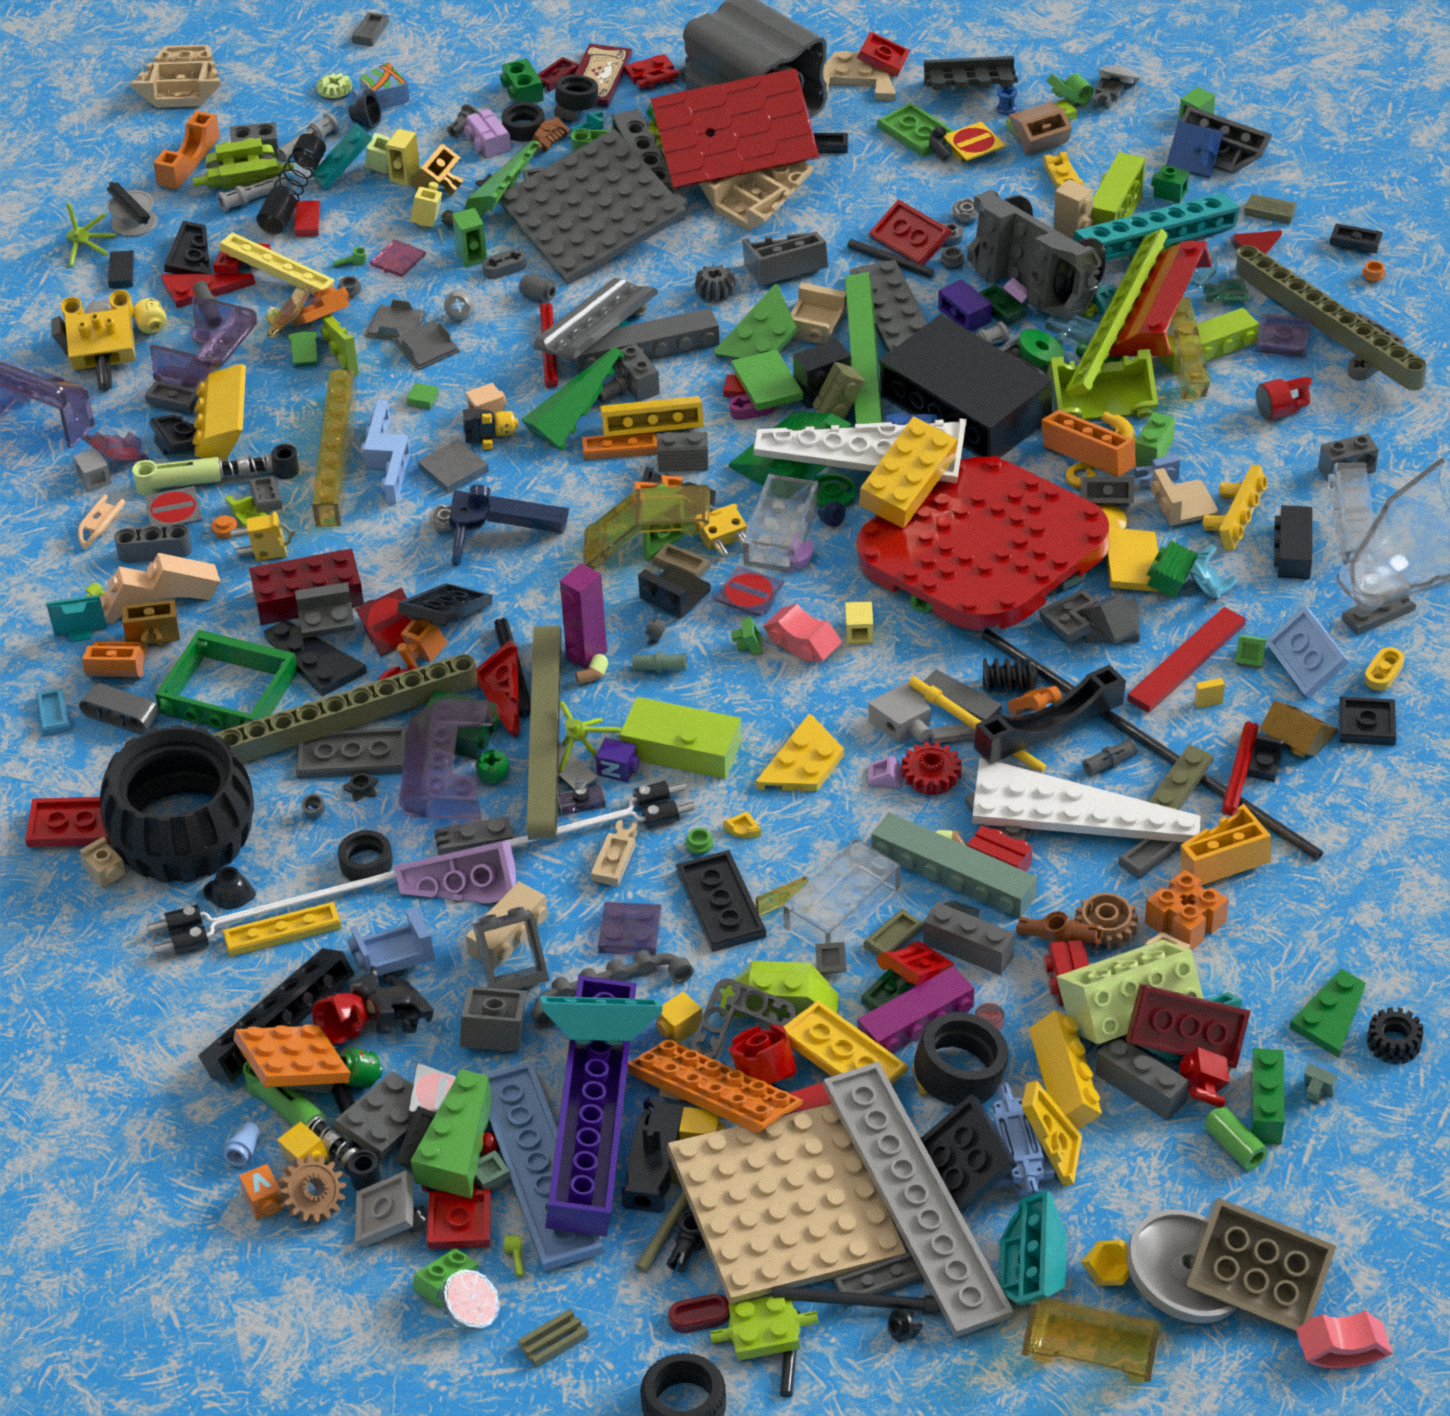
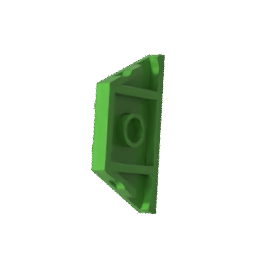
(762, 330)

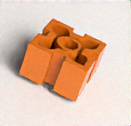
(1186, 909)

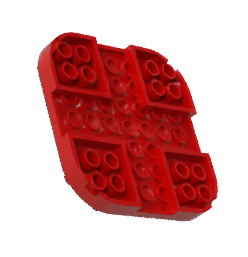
(986, 544)

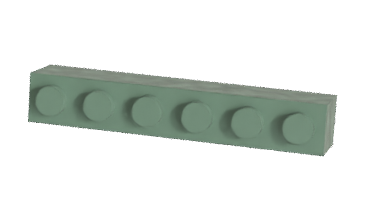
(955, 865)

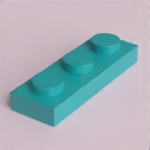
(341, 156)

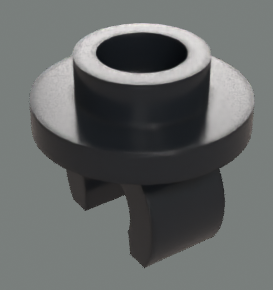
(901, 1325)

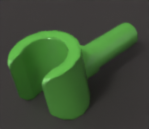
(358, 258)

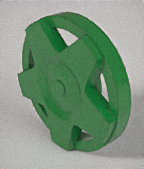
(834, 490)

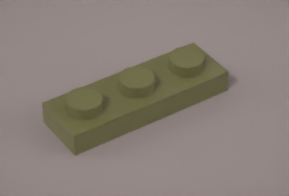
(1182, 778)

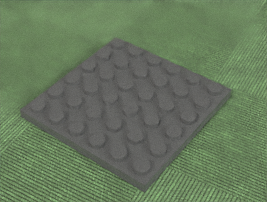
(591, 206)

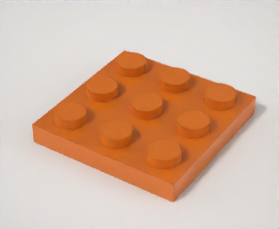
(291, 1056)

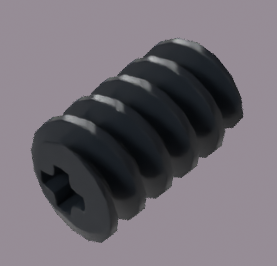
(1009, 675)

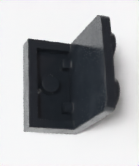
(672, 590)

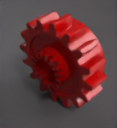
(931, 769)

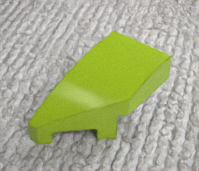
(243, 509)

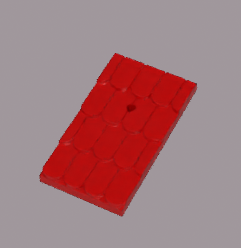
(735, 128)

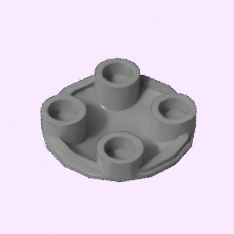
(1114, 71)

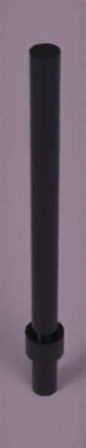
(927, 1304)

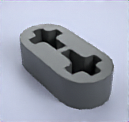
(504, 264)

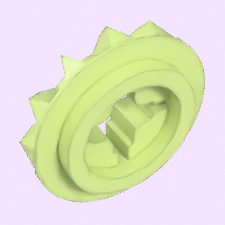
(334, 85)

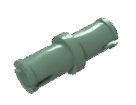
(659, 662)

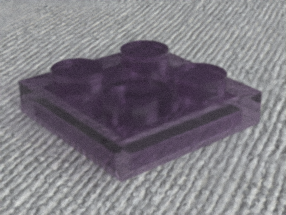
(1283, 335)
(629, 928)

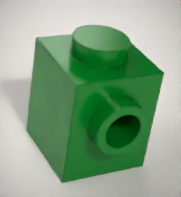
(1170, 183)

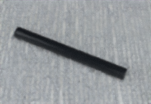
(885, 256)

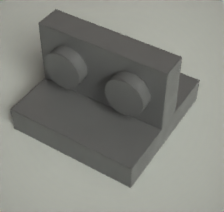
(325, 610)

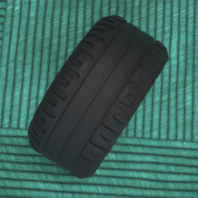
(683, 1369)

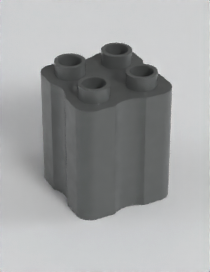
(752, 41)

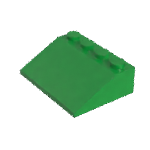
(759, 467)

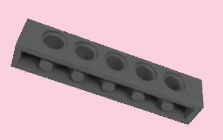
(636, 133)

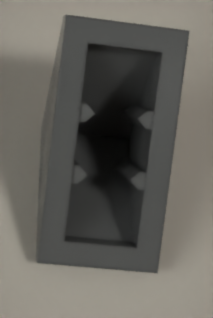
(1112, 618)

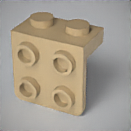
(1181, 501)

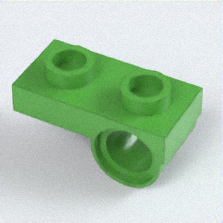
(1074, 89)
(429, 1279)

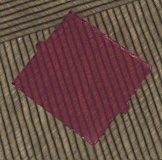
(397, 258)

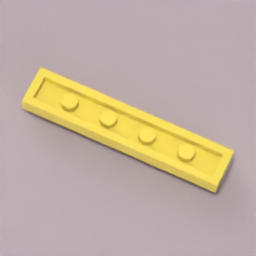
(274, 263)

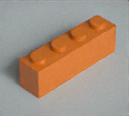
(1088, 443)

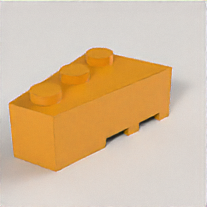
(1227, 848)

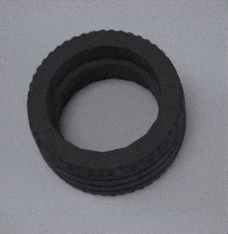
(965, 1033)

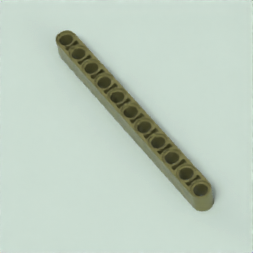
(1331, 318)
(350, 708)
(544, 733)

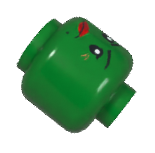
(364, 1067)

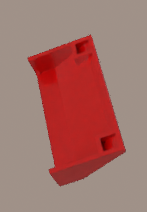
(1158, 301)

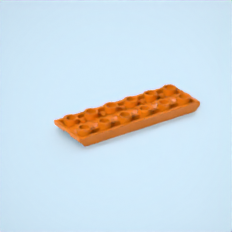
(713, 1085)

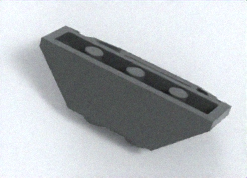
(1239, 142)

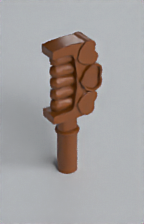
(549, 133)

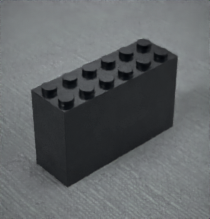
(967, 378)

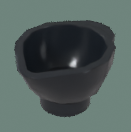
(366, 109)
(229, 889)

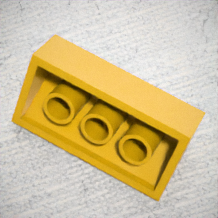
(219, 412)

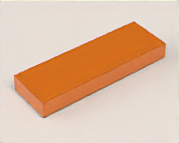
(619, 446)

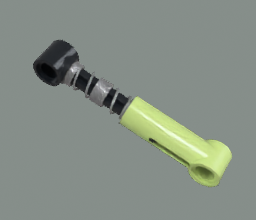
(152, 477)

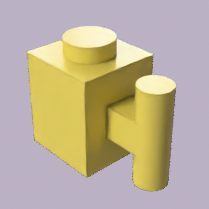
(426, 205)

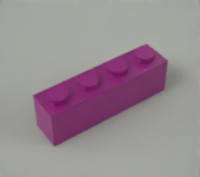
(583, 615)
(910, 1013)

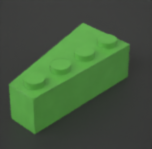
(455, 1137)

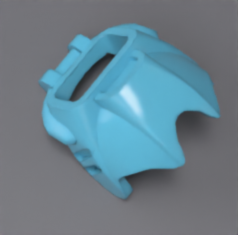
(1207, 578)

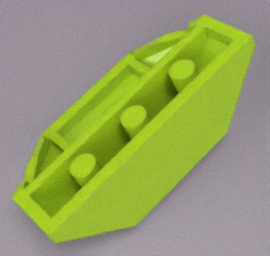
(791, 981)

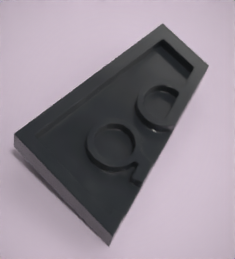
(189, 251)

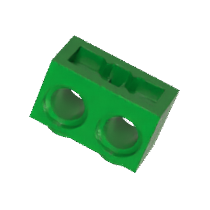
(522, 81)

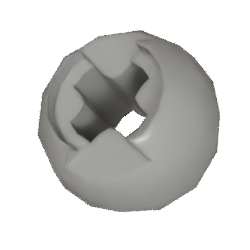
(463, 297)

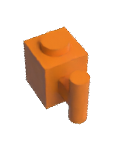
(421, 641)

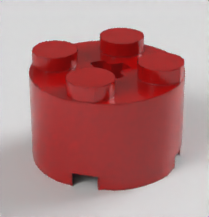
(764, 1054)

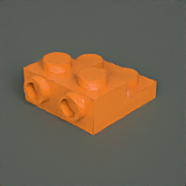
(323, 303)

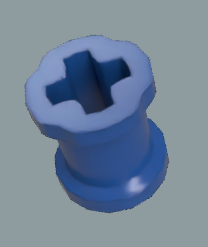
(1006, 100)

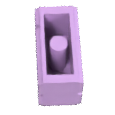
(487, 133)

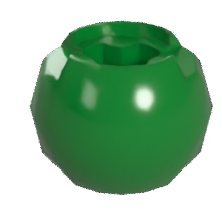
(492, 766)

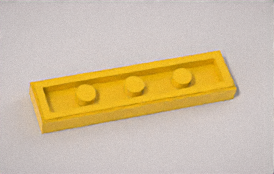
(281, 929)

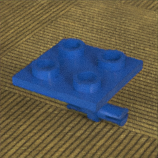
(1194, 148)

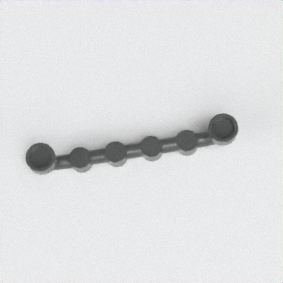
(678, 968)

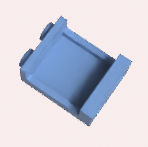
(393, 948)

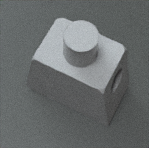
(901, 714)

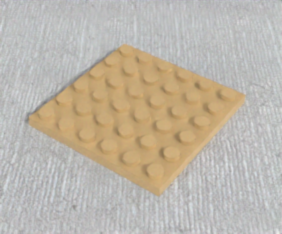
(784, 1203)

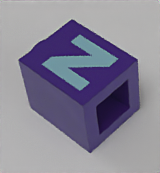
(617, 760)

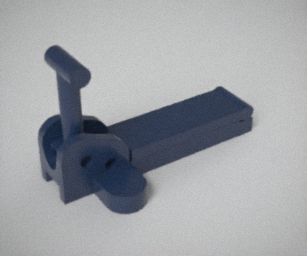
(472, 509)

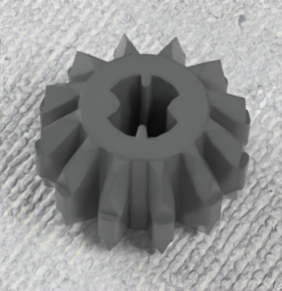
(715, 283)

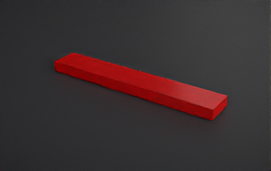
(1186, 659)

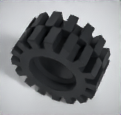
(1393, 1048)

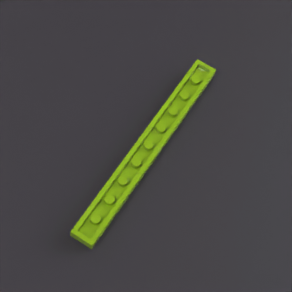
(1115, 314)

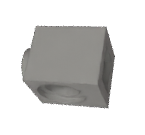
(92, 469)

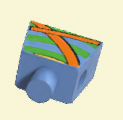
(387, 85)

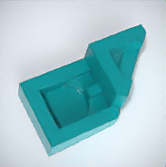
(594, 122)

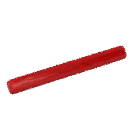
(549, 360)
(1239, 768)

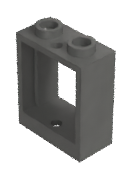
(520, 978)

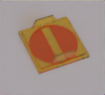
(288, 310)

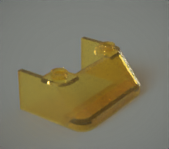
(1093, 1337)

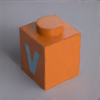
(261, 1191)

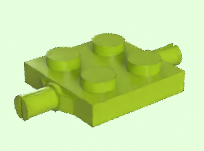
(763, 1327)

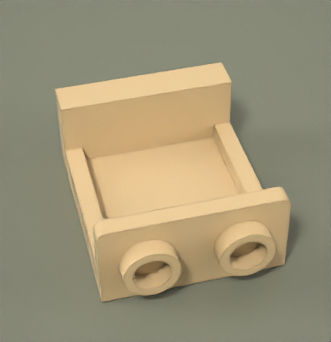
(818, 313)

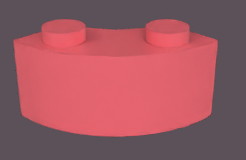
(802, 634)
(1344, 1340)

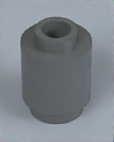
(537, 287)

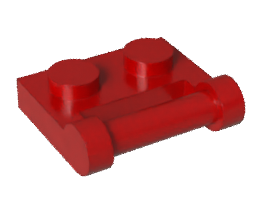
(915, 962)

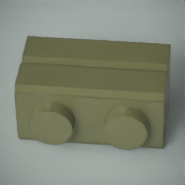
(839, 390)

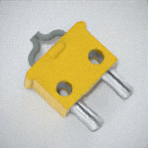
(723, 529)
(265, 537)

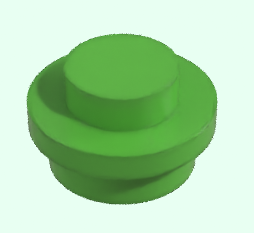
(699, 841)

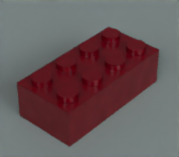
(276, 582)

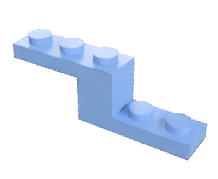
(386, 451)

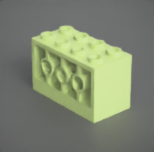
(1105, 992)

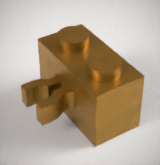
(438, 170)
(151, 622)

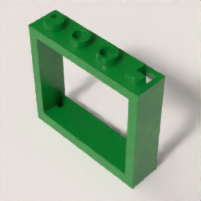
(233, 652)

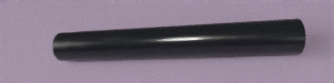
(788, 1372)

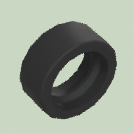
(576, 92)
(519, 112)
(361, 841)

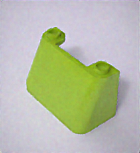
(1119, 388)

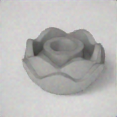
(964, 211)
(440, 518)

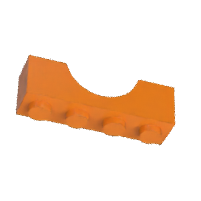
(200, 136)

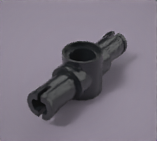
(687, 1241)

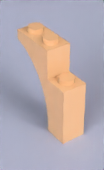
(165, 578)

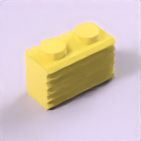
(402, 157)

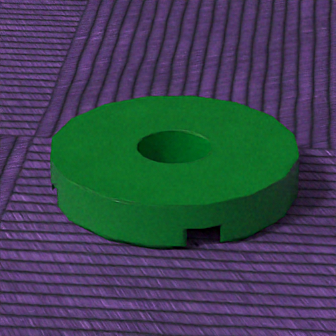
(1039, 347)

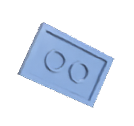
(1307, 651)

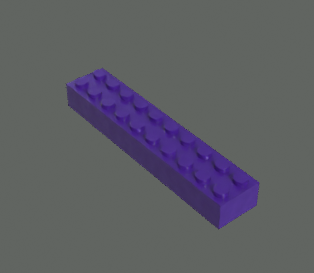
(589, 1125)

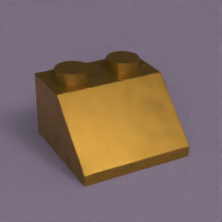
(1297, 728)

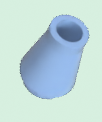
(241, 1146)

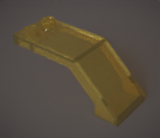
(643, 512)

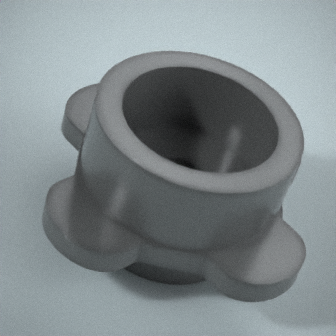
(655, 629)

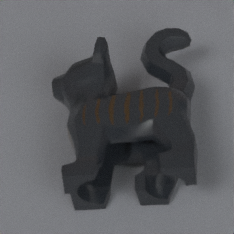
(393, 1002)

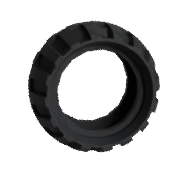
(169, 764)

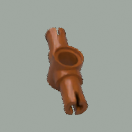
(1058, 928)

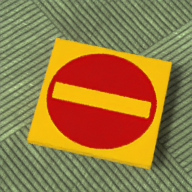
(973, 141)

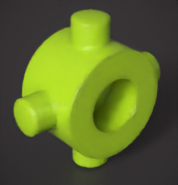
(1090, 312)

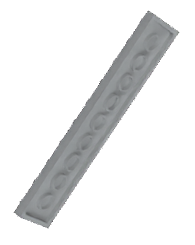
(917, 1200)

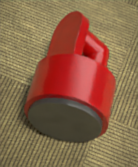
(1275, 398)

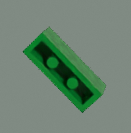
(1267, 1095)

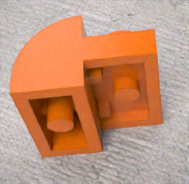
(114, 659)

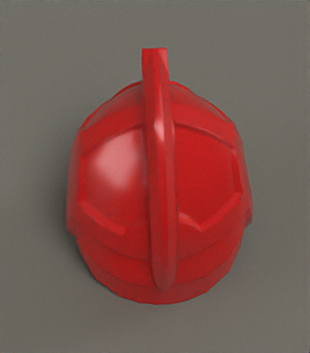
(341, 1016)

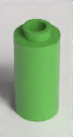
(1235, 1138)

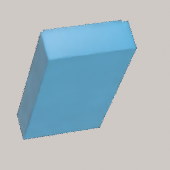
(53, 712)

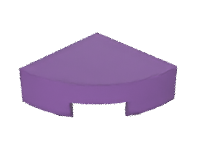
(805, 554)

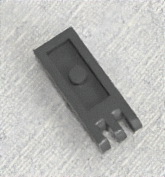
(1363, 620)
(472, 835)

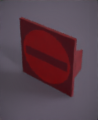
(383, 621)

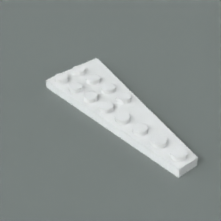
(847, 447)
(1049, 803)

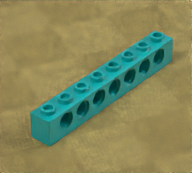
(1179, 222)

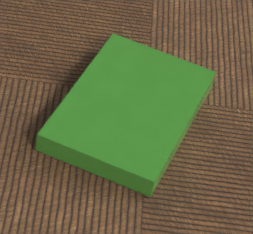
(911, 128)
(766, 380)

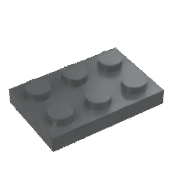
(379, 1117)

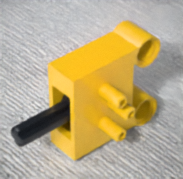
(100, 337)

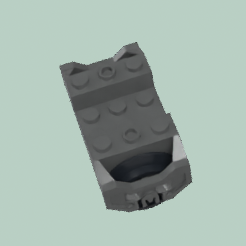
(1054, 268)

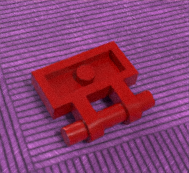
(651, 71)

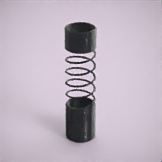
(281, 202)

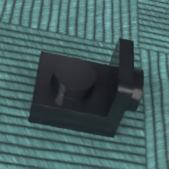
(1265, 758)

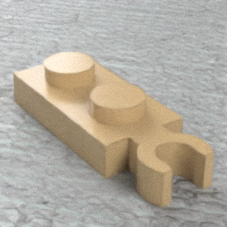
(615, 855)

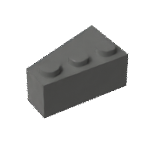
(785, 258)

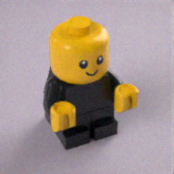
(484, 425)

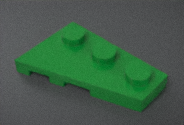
(1330, 1012)

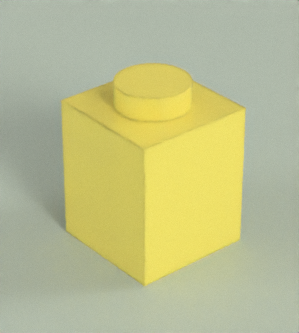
(859, 622)

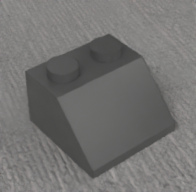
(493, 1019)

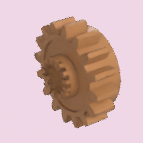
(1114, 916)
(296, 1195)

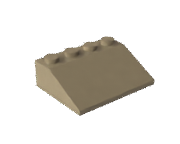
(1259, 1265)

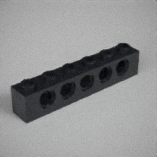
(283, 1006)

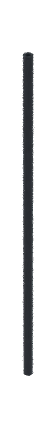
(1156, 747)

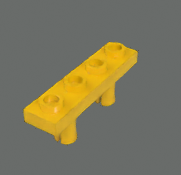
(1246, 499)

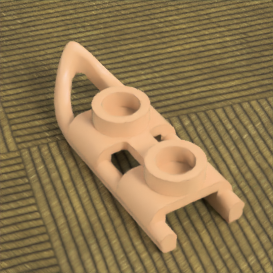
(98, 526)

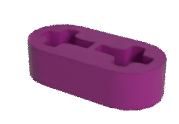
(742, 408)

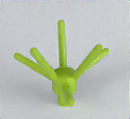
(81, 234)
(578, 730)

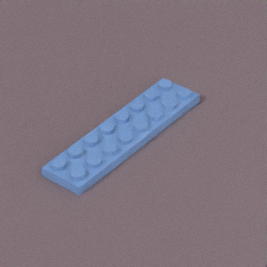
(527, 1147)

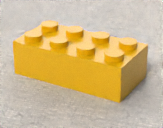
(908, 472)

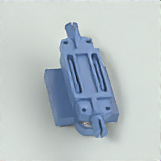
(1022, 1143)

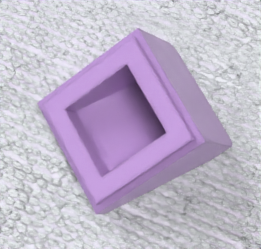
(885, 773)

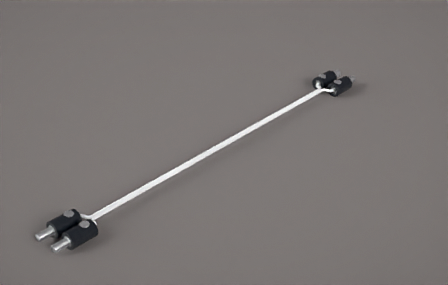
(198, 938)

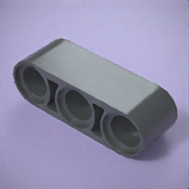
(146, 542)
(119, 708)

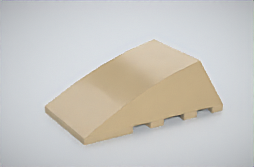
(179, 77)
(755, 196)

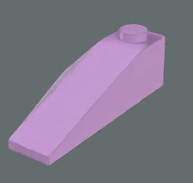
(470, 874)

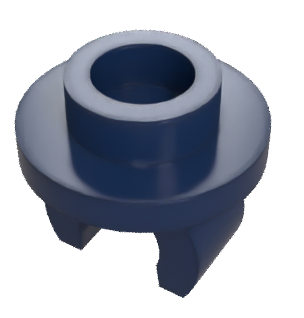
(832, 514)

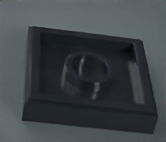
(1367, 720)

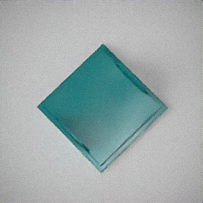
(77, 617)

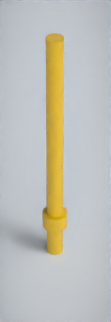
(934, 696)

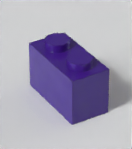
(964, 305)

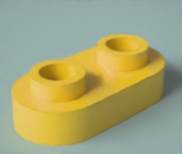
(1384, 668)

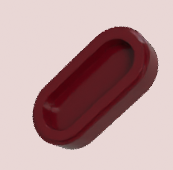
(699, 1313)

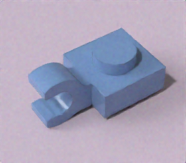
(1169, 463)

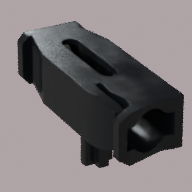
(648, 1160)

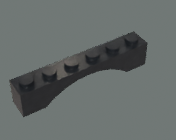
(1007, 735)

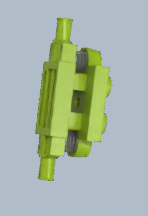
(240, 165)

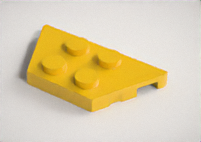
(804, 759)

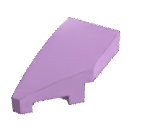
(1016, 290)

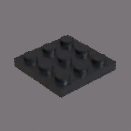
(968, 1152)

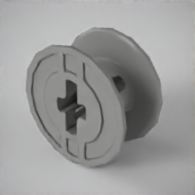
(124, 223)

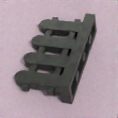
(970, 71)

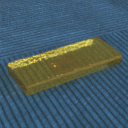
(779, 896)

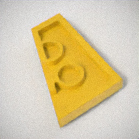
(1054, 1130)

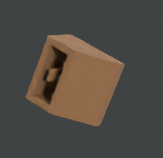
(1041, 127)

